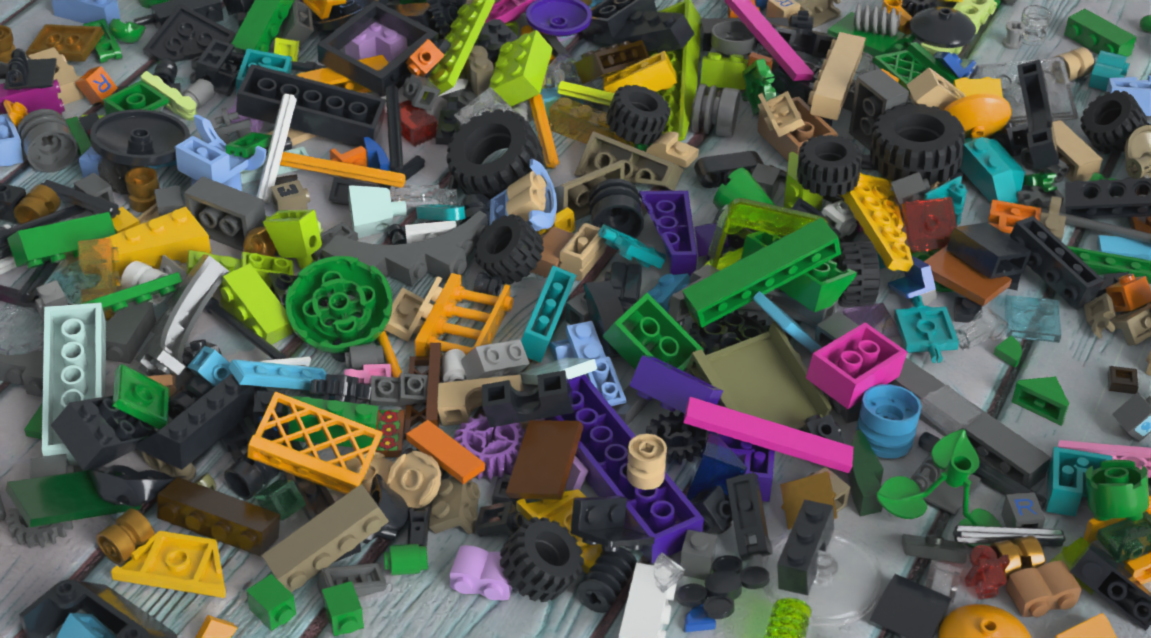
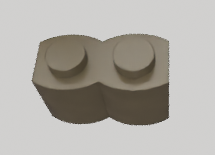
(479, 69)

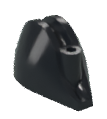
(391, 505)

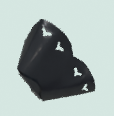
(129, 488)

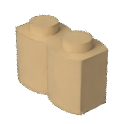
(526, 195)

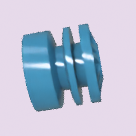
(889, 419)

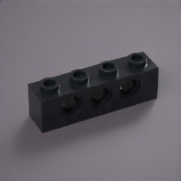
(1104, 203)

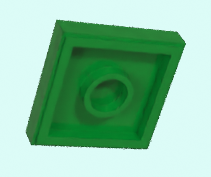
(140, 397)

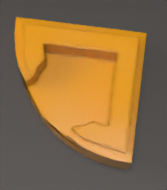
(216, 628)

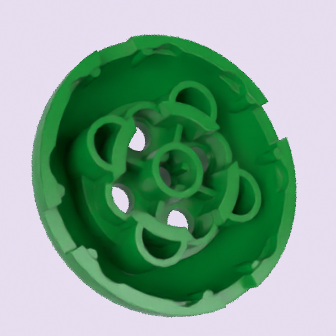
(333, 281)

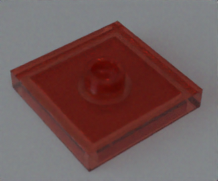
(929, 223)

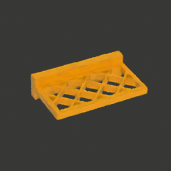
(300, 462)

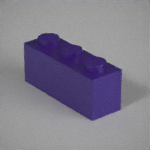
(670, 385)

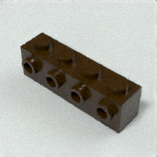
(608, 60)
(218, 516)

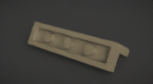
(1134, 324)

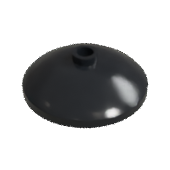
(942, 27)

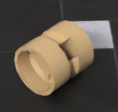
(1078, 63)
(646, 461)

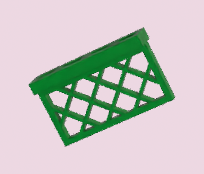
(917, 59)

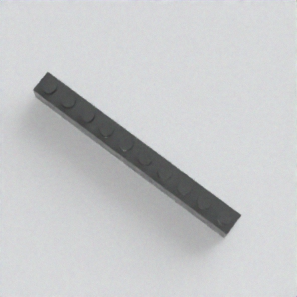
(991, 439)

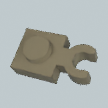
(1099, 313)

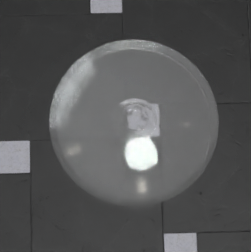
(845, 580)

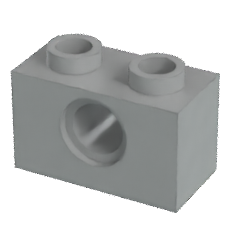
(495, 360)

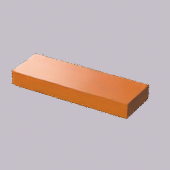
(446, 451)

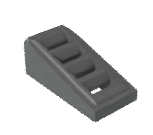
(337, 575)

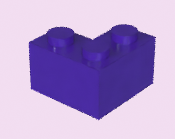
(757, 460)

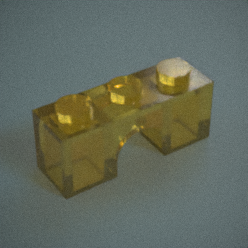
(99, 258)

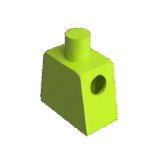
(295, 234)

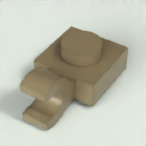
(1052, 219)

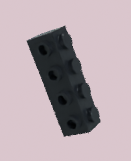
(1057, 263)

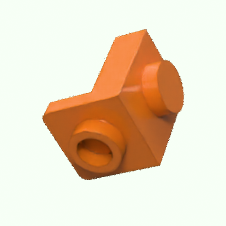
(355, 156)

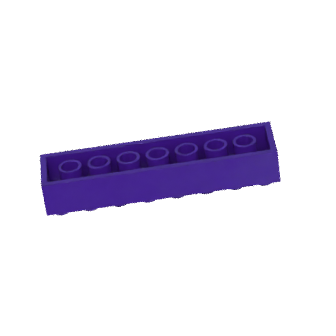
(604, 452)

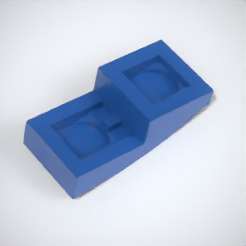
(375, 155)

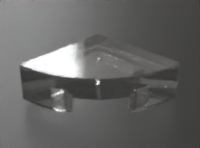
(666, 572)

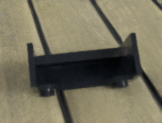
(93, 598)

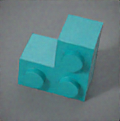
(264, 59)
(1068, 479)

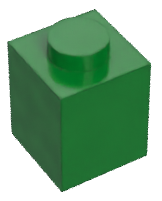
(271, 602)
(343, 608)

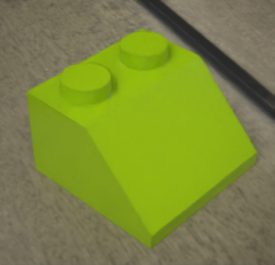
(794, 190)

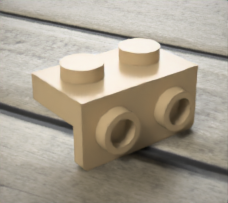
(781, 114)

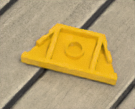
(561, 512)
(175, 564)

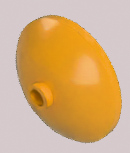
(981, 114)
(981, 622)

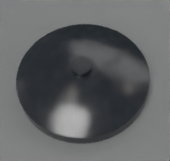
(341, 14)
(138, 137)

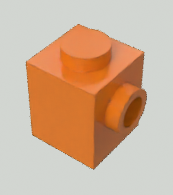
(424, 59)
(1129, 293)

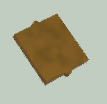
(811, 488)

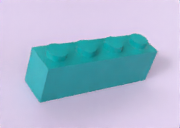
(547, 313)

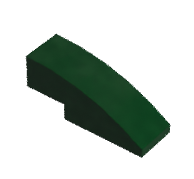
(865, 476)

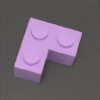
(377, 41)

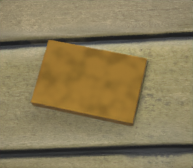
(70, 40)

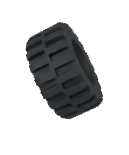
(483, 137)
(917, 141)

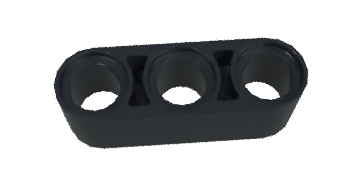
(715, 170)

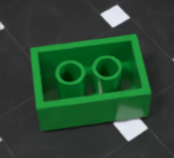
(651, 332)

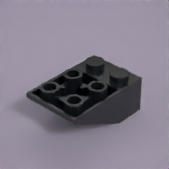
(99, 432)

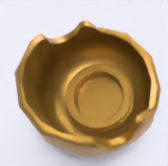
(259, 242)

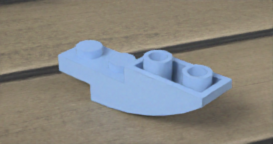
(587, 345)

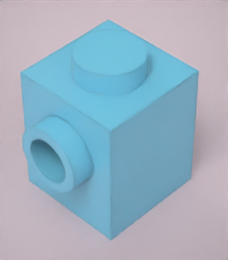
(210, 366)

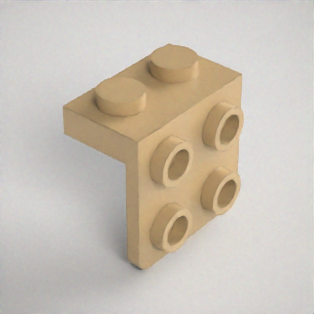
(409, 309)

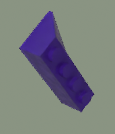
(674, 223)

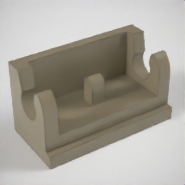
(821, 10)

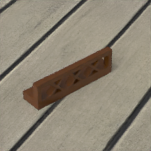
(434, 372)

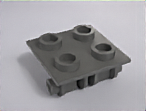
(943, 496)

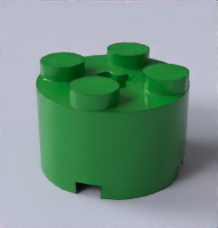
(1117, 490)

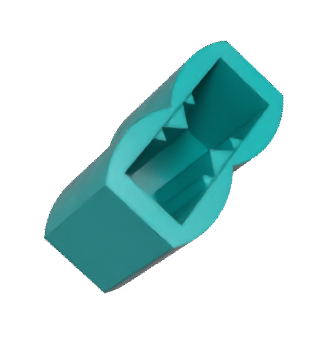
(1108, 66)

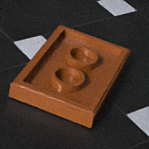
(965, 279)

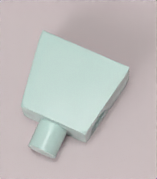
(372, 210)

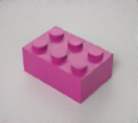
(855, 364)

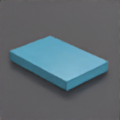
(786, 322)

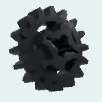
(340, 388)
(678, 437)

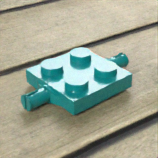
(632, 247)
(926, 329)

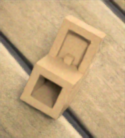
(672, 150)

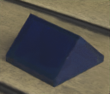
(715, 466)

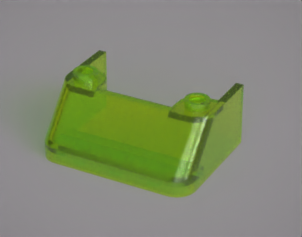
(756, 216)

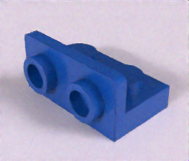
(959, 67)

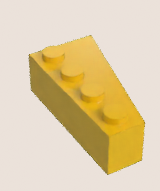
(166, 235)

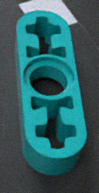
(440, 212)

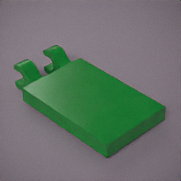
(875, 43)

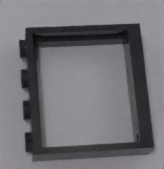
(359, 72)

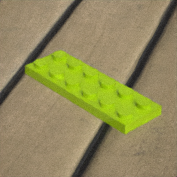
(462, 39)

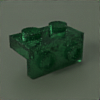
(1127, 538)

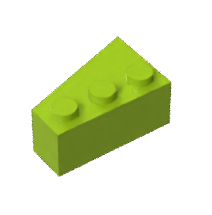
(254, 304)

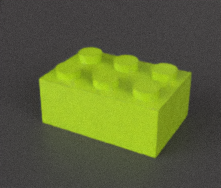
(521, 68)

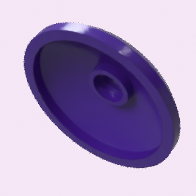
(558, 17)

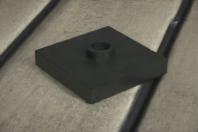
(934, 548)

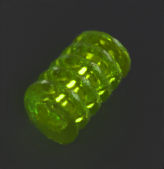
(788, 619)

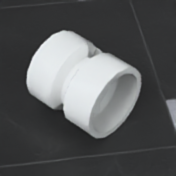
(139, 273)

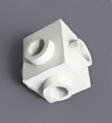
(840, 217)

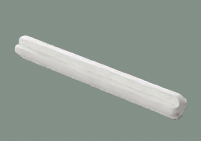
(276, 147)

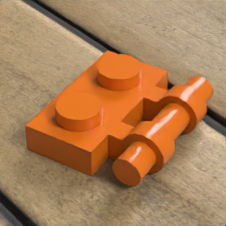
(1009, 213)

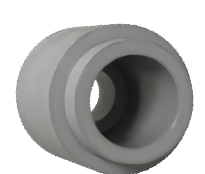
(200, 92)

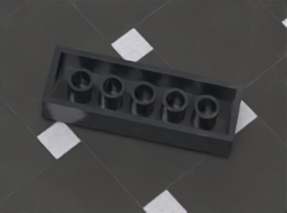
(318, 106)

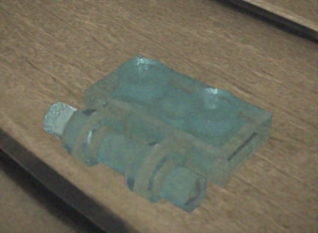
(76, 275)

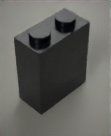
(988, 250)

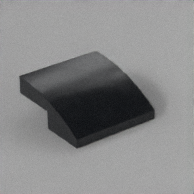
(910, 609)

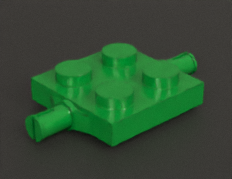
(758, 81)

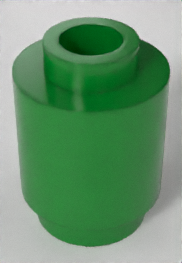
(406, 559)

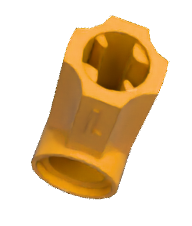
(905, 17)

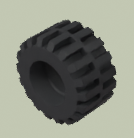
(638, 114)
(1112, 120)
(829, 165)
(509, 249)
(864, 260)
(541, 559)

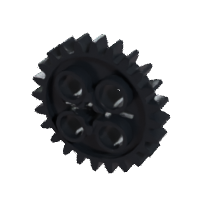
(445, 13)
(727, 331)

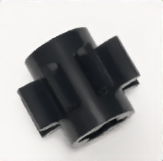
(802, 20)

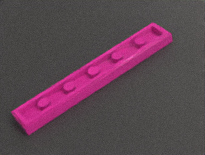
(771, 40)
(769, 435)

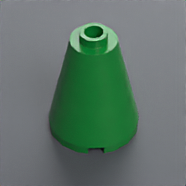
(741, 186)

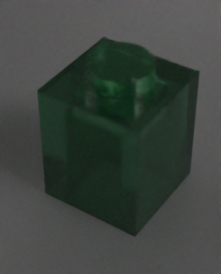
(281, 498)

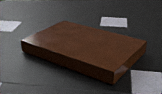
(544, 459)

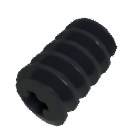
(606, 579)

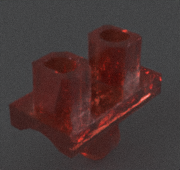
(986, 572)

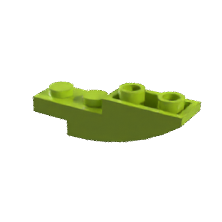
(261, 263)

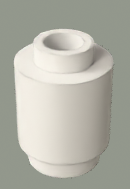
(452, 366)

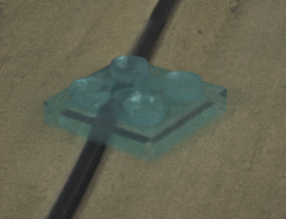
(1033, 318)

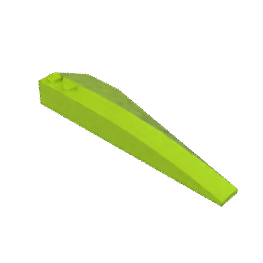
(686, 65)

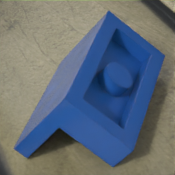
(916, 281)

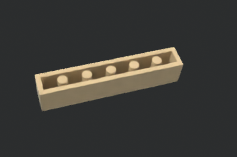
(836, 76)

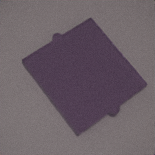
(875, 316)

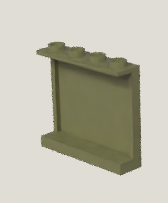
(762, 379)

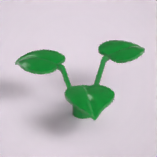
(959, 460)

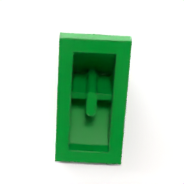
(1042, 397)

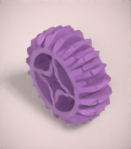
(493, 445)

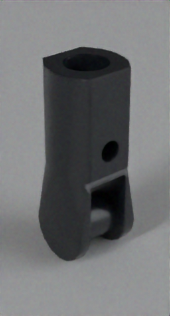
(418, 527)

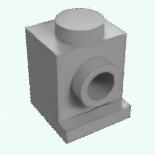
(49, 295)

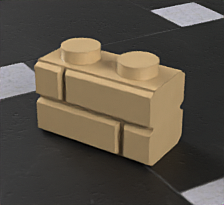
(582, 251)

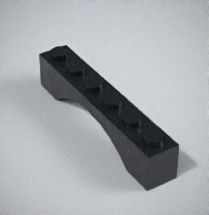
(1039, 117)

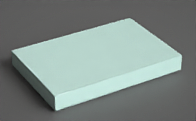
(573, 366)

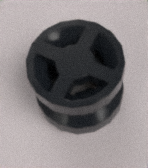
(487, 284)

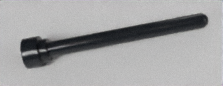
(44, 220)

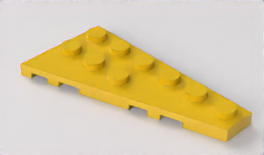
(881, 219)

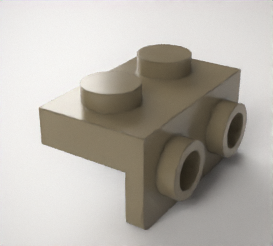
(455, 506)

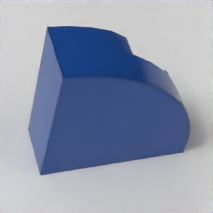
(698, 621)

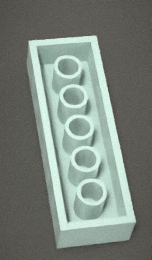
(71, 365)

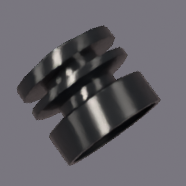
(617, 206)

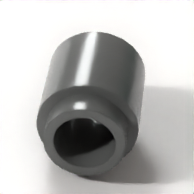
(363, 355)

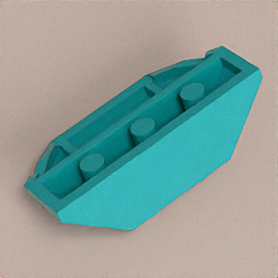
(992, 169)

